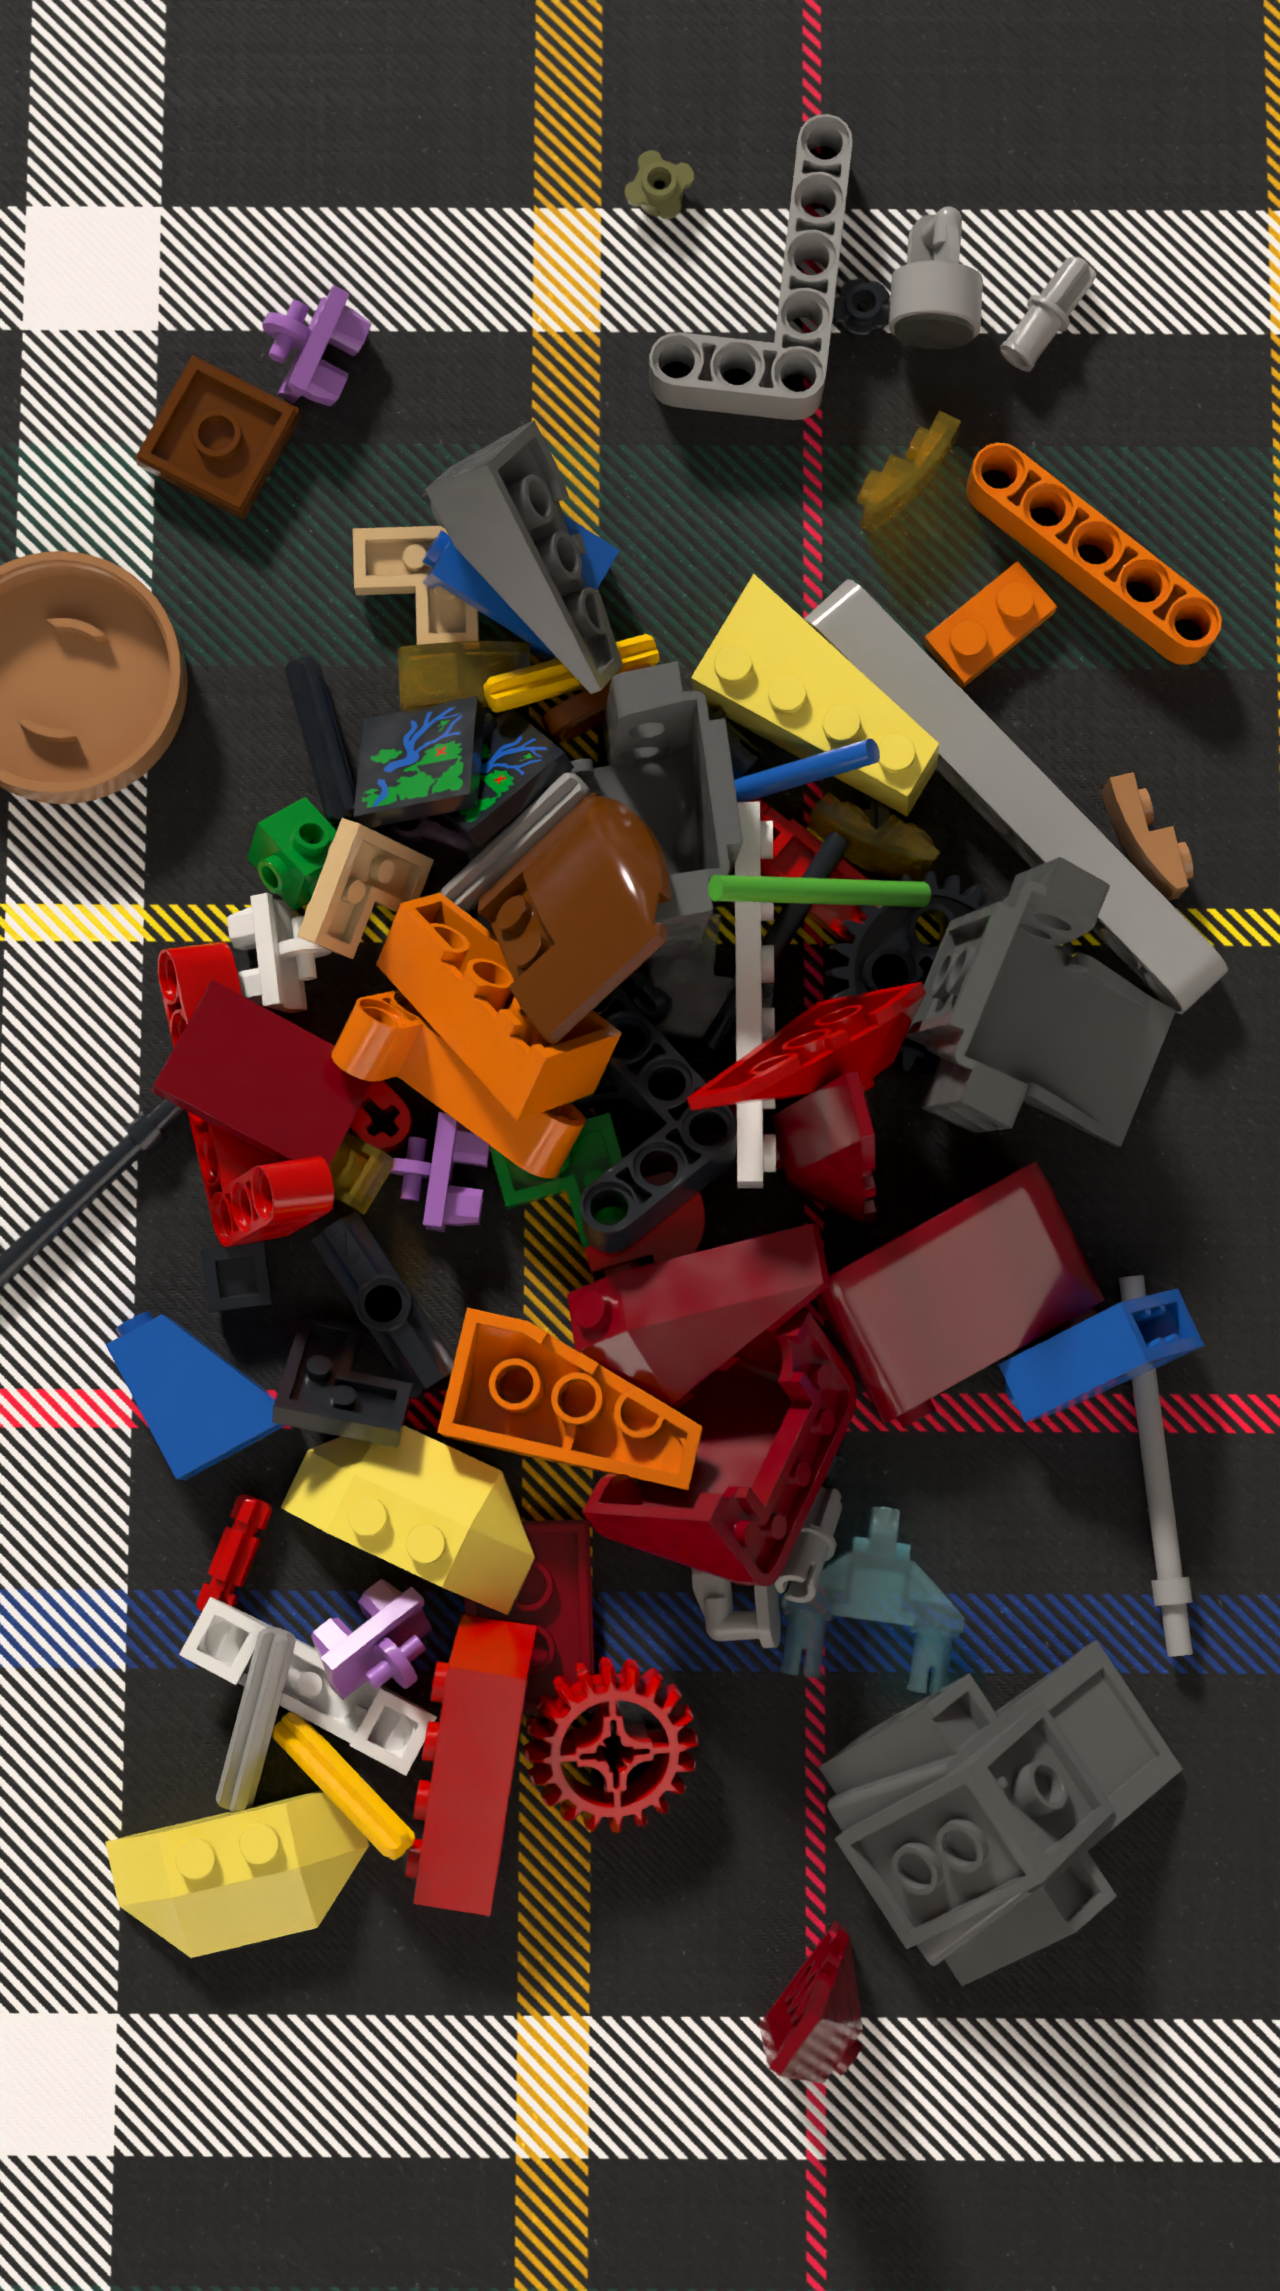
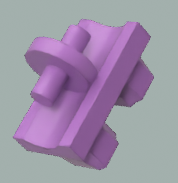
(330, 324)
(444, 1202)
(378, 1647)

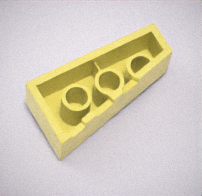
(809, 699)

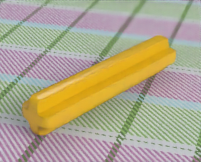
(554, 679)
(343, 1786)

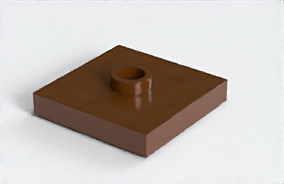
(218, 437)

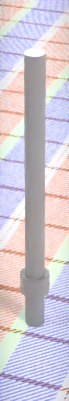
(1171, 1588)

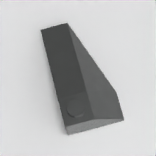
(512, 530)

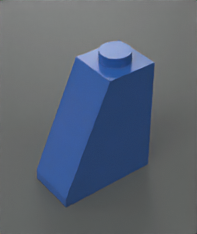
(1100, 1354)
(189, 1394)

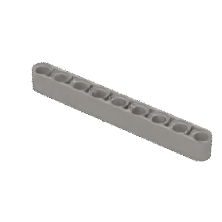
(1021, 798)

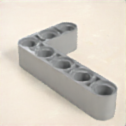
(799, 297)

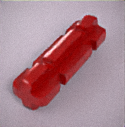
(236, 1551)

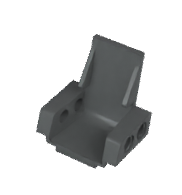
(679, 780)
(1032, 1020)
(986, 1817)

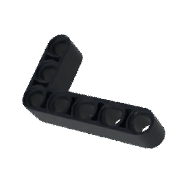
(668, 1148)

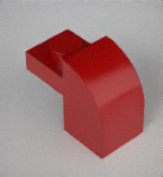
(672, 1238)

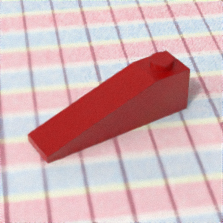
(818, 1047)

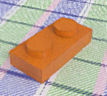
(989, 624)

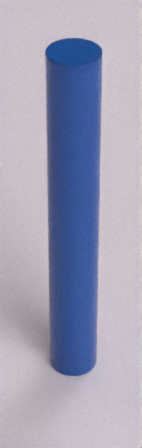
(807, 770)

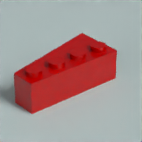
(473, 1765)

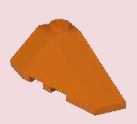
(548, 1402)

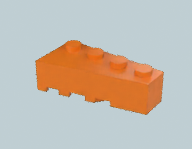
(461, 987)

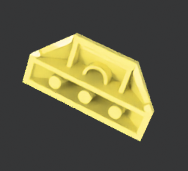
(419, 1511)
(238, 1873)

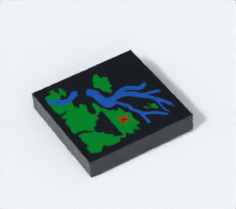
(419, 762)
(514, 772)

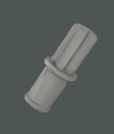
(1048, 313)
(812, 1548)

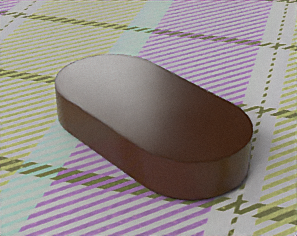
(578, 713)

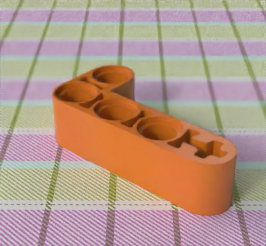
(392, 1039)

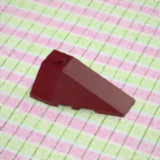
(829, 1149)
(694, 1312)
(817, 2015)

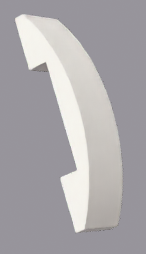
(369, 1719)

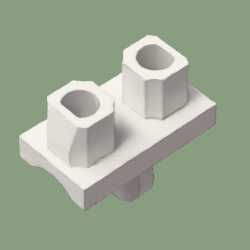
(281, 955)

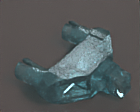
(882, 1586)

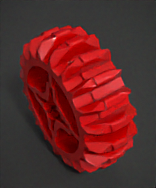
(583, 1745)

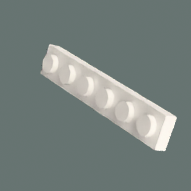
(753, 1023)

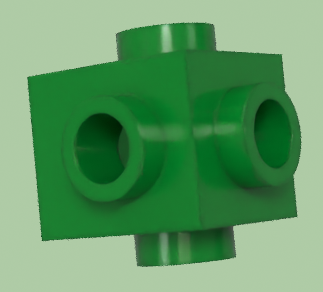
(292, 851)

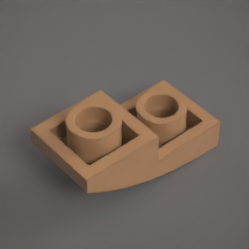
(1152, 852)

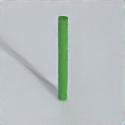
(818, 891)

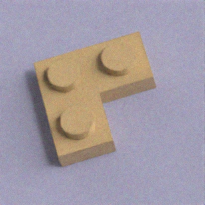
(392, 563)
(357, 873)

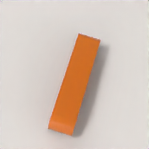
(1084, 525)

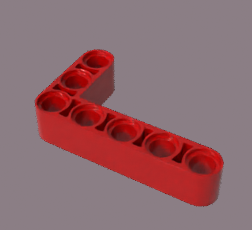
(245, 1188)

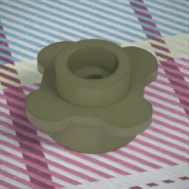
(664, 201)

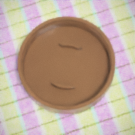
(84, 678)

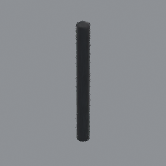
(780, 936)

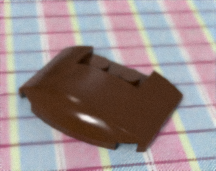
(579, 912)

